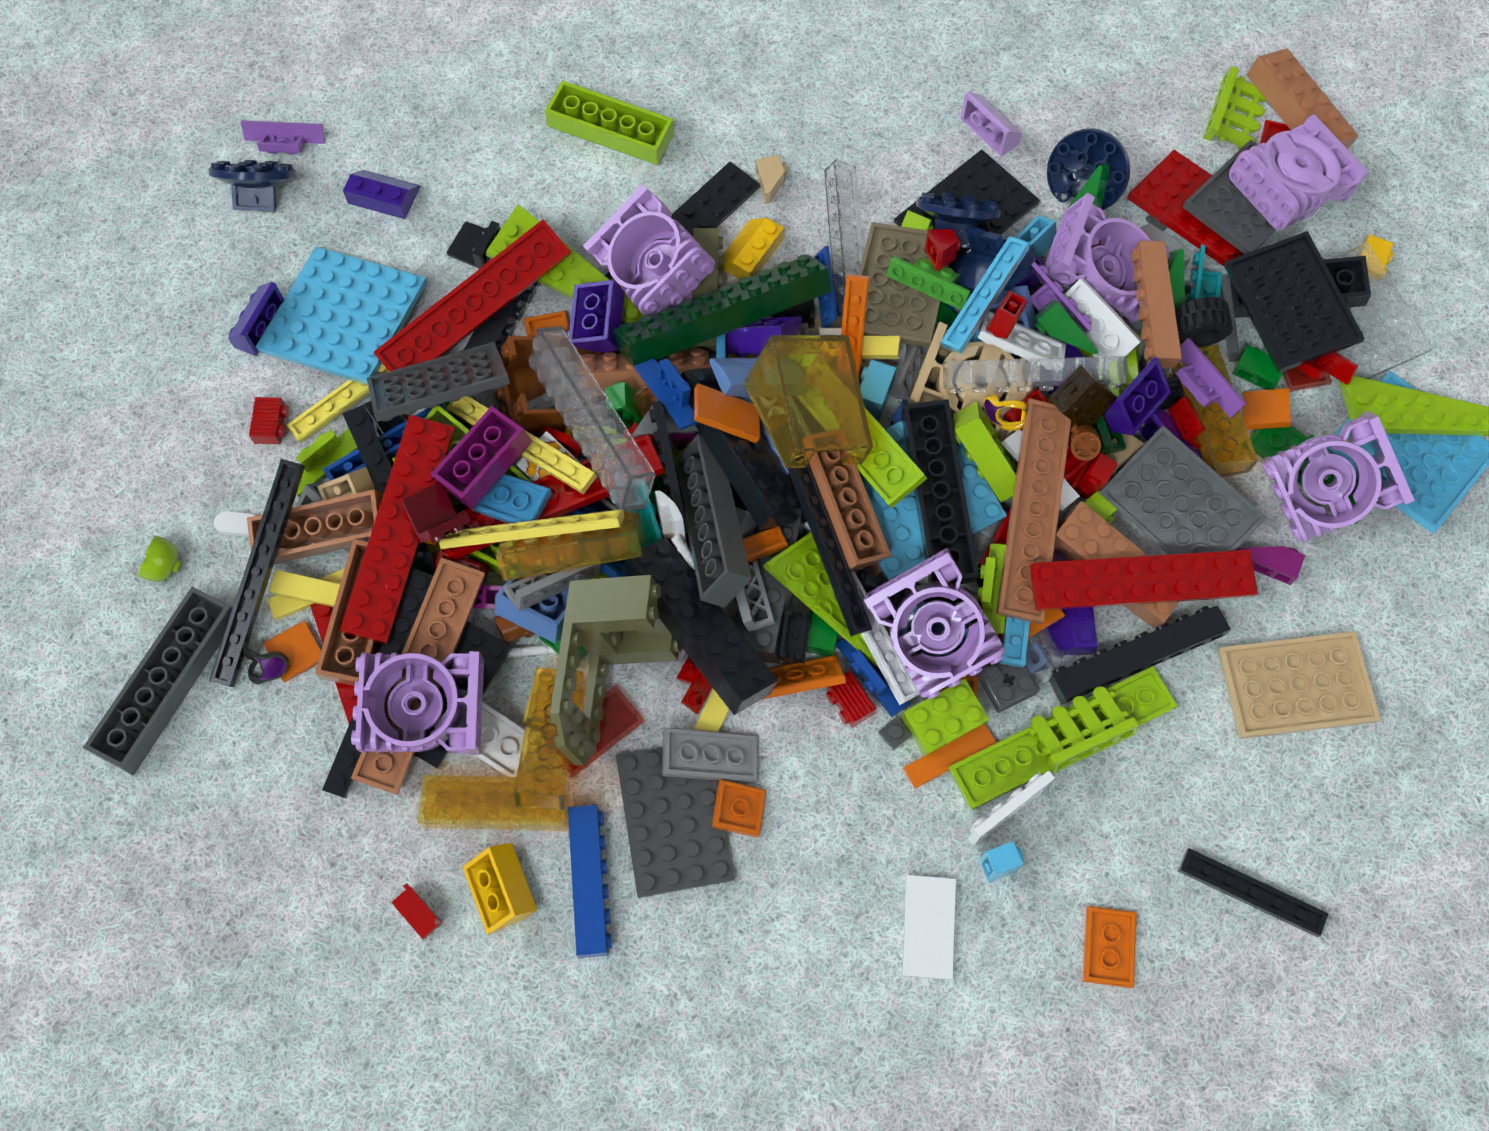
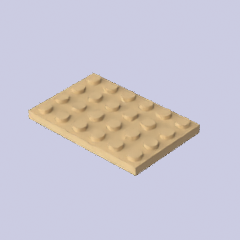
(1298, 685)

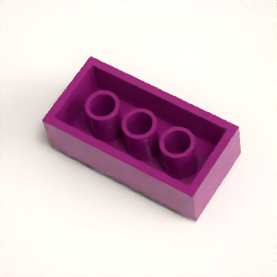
(481, 457)

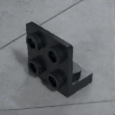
(472, 243)

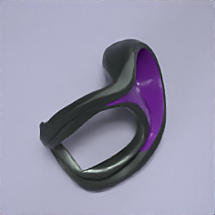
(273, 665)

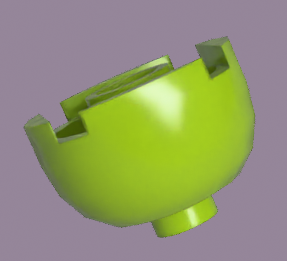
(160, 560)

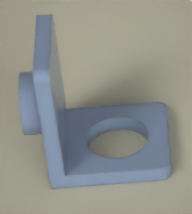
(1031, 664)

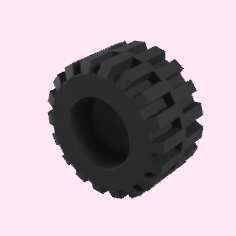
(1204, 321)

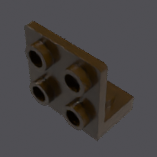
(1082, 397)

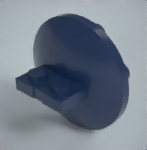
(1079, 156)
(252, 182)
(957, 212)
(977, 260)

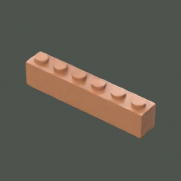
(1156, 303)

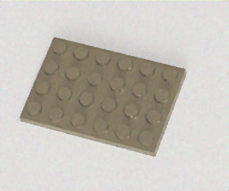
(891, 305)

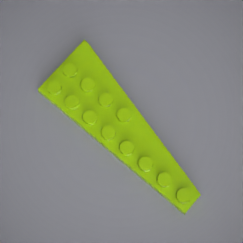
(567, 273)
(1414, 411)
(805, 576)

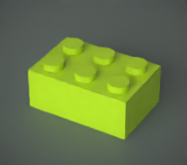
(944, 718)

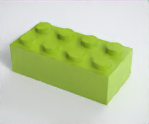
(985, 448)

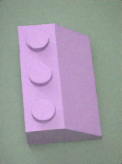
(989, 124)

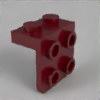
(433, 514)

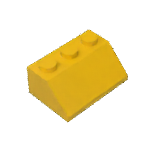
(752, 247)
(499, 887)

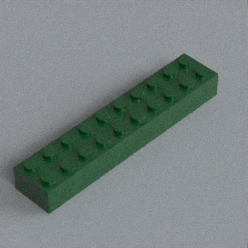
(722, 310)

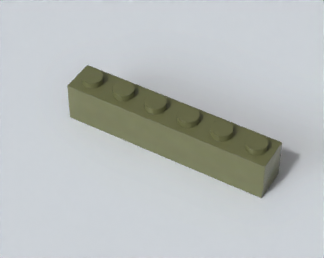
(711, 242)

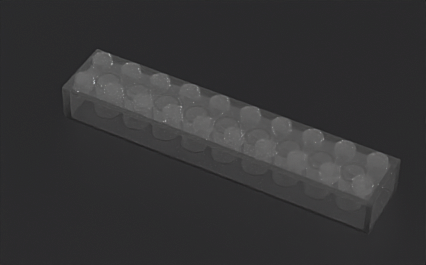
(592, 419)

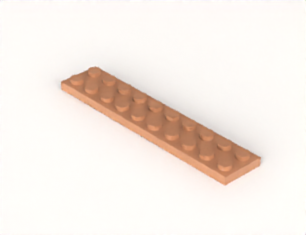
(1033, 507)
(434, 635)

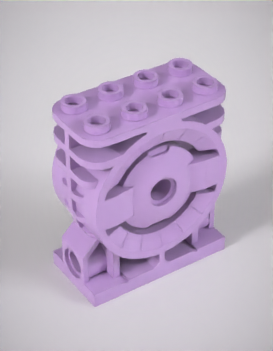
(1297, 173)
(641, 258)
(1102, 266)
(1310, 519)
(382, 671)
(928, 671)

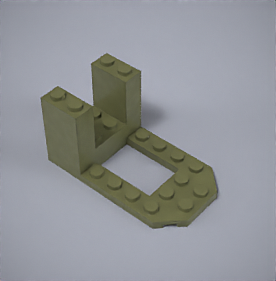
(615, 625)

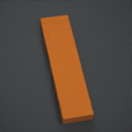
(937, 763)

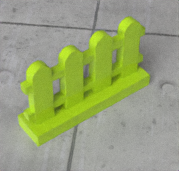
(1229, 116)
(1081, 748)

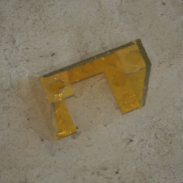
(810, 398)

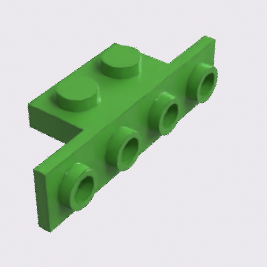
(925, 279)

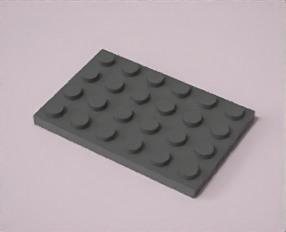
(1228, 211)
(436, 381)
(1181, 499)
(670, 827)

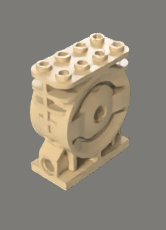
(933, 373)

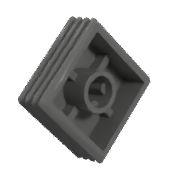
(1003, 695)

